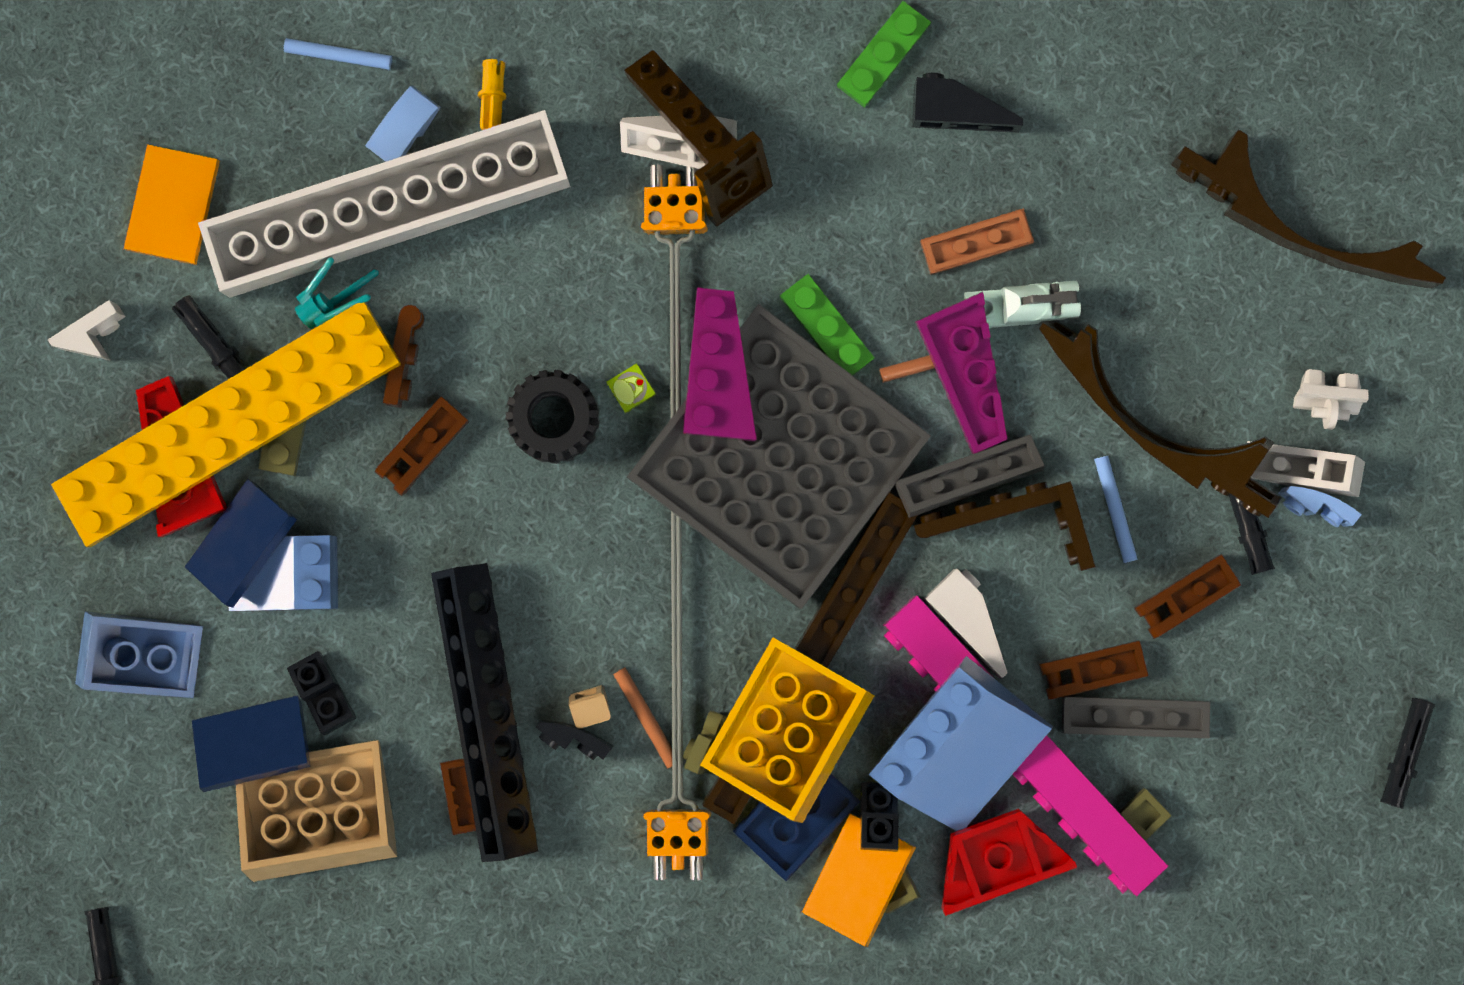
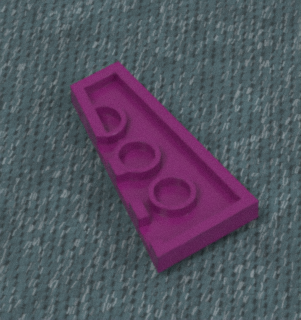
(964, 362)
(717, 378)

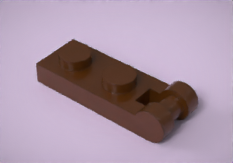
(397, 385)
(422, 445)
(1189, 595)
(1095, 669)

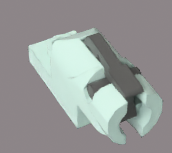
(1030, 303)

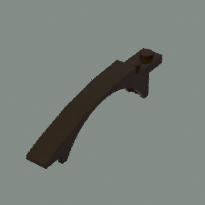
(1233, 181)
(1226, 467)

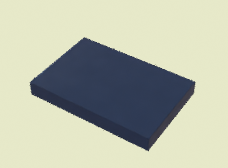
(240, 543)
(250, 743)
(790, 843)

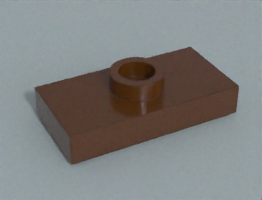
(458, 796)

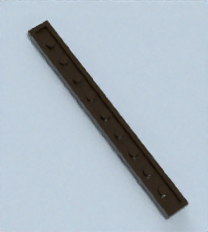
(835, 616)

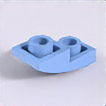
(403, 124)
(1309, 501)

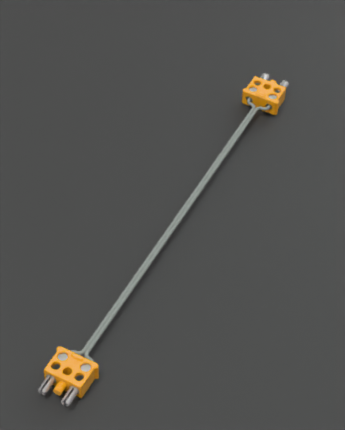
(675, 822)

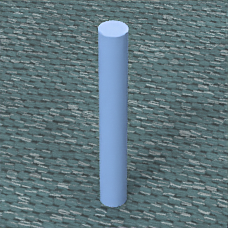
(337, 53)
(1115, 509)

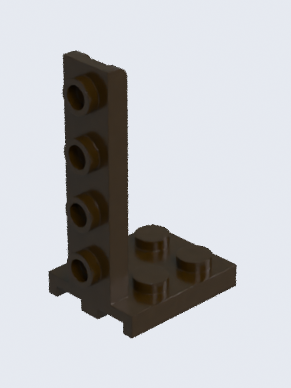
(734, 169)
(1004, 504)

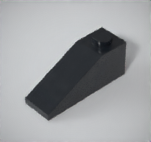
(951, 105)

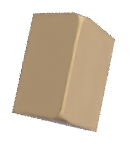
(589, 707)

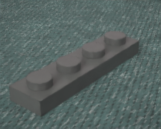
(969, 475)
(1135, 717)

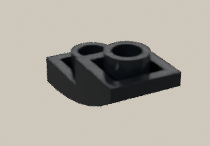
(321, 693)
(562, 734)
(878, 818)

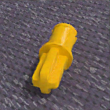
(492, 93)

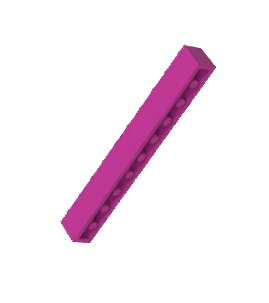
(1046, 769)

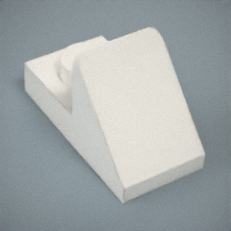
(81, 335)

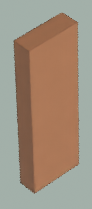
(977, 241)

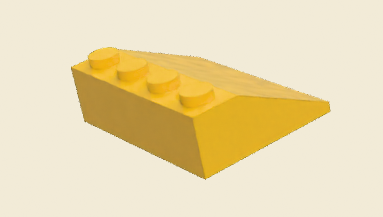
(787, 730)

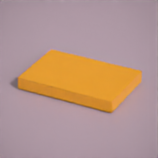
(169, 203)
(856, 884)

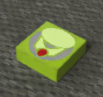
(631, 388)

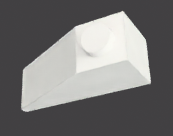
(657, 140)
(1312, 470)
(966, 613)

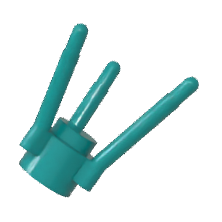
(318, 308)

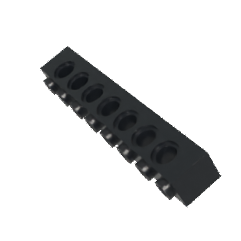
(484, 712)

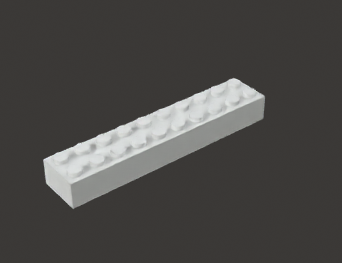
(384, 204)

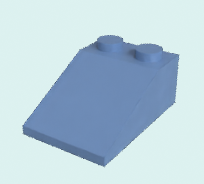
(296, 577)
(138, 655)

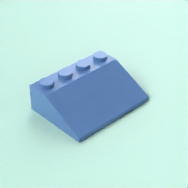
(960, 747)

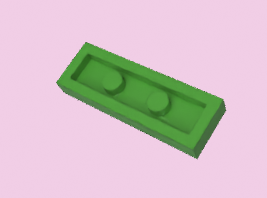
(883, 54)
(826, 325)

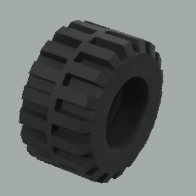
(530, 394)

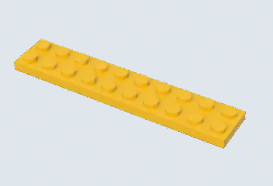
(226, 424)

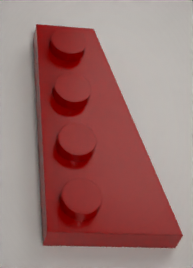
(200, 501)

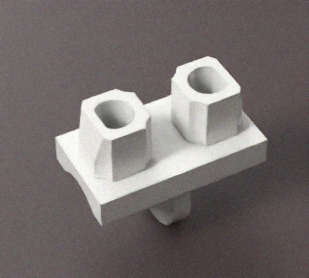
(1330, 402)

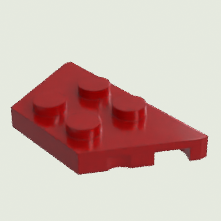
(999, 859)

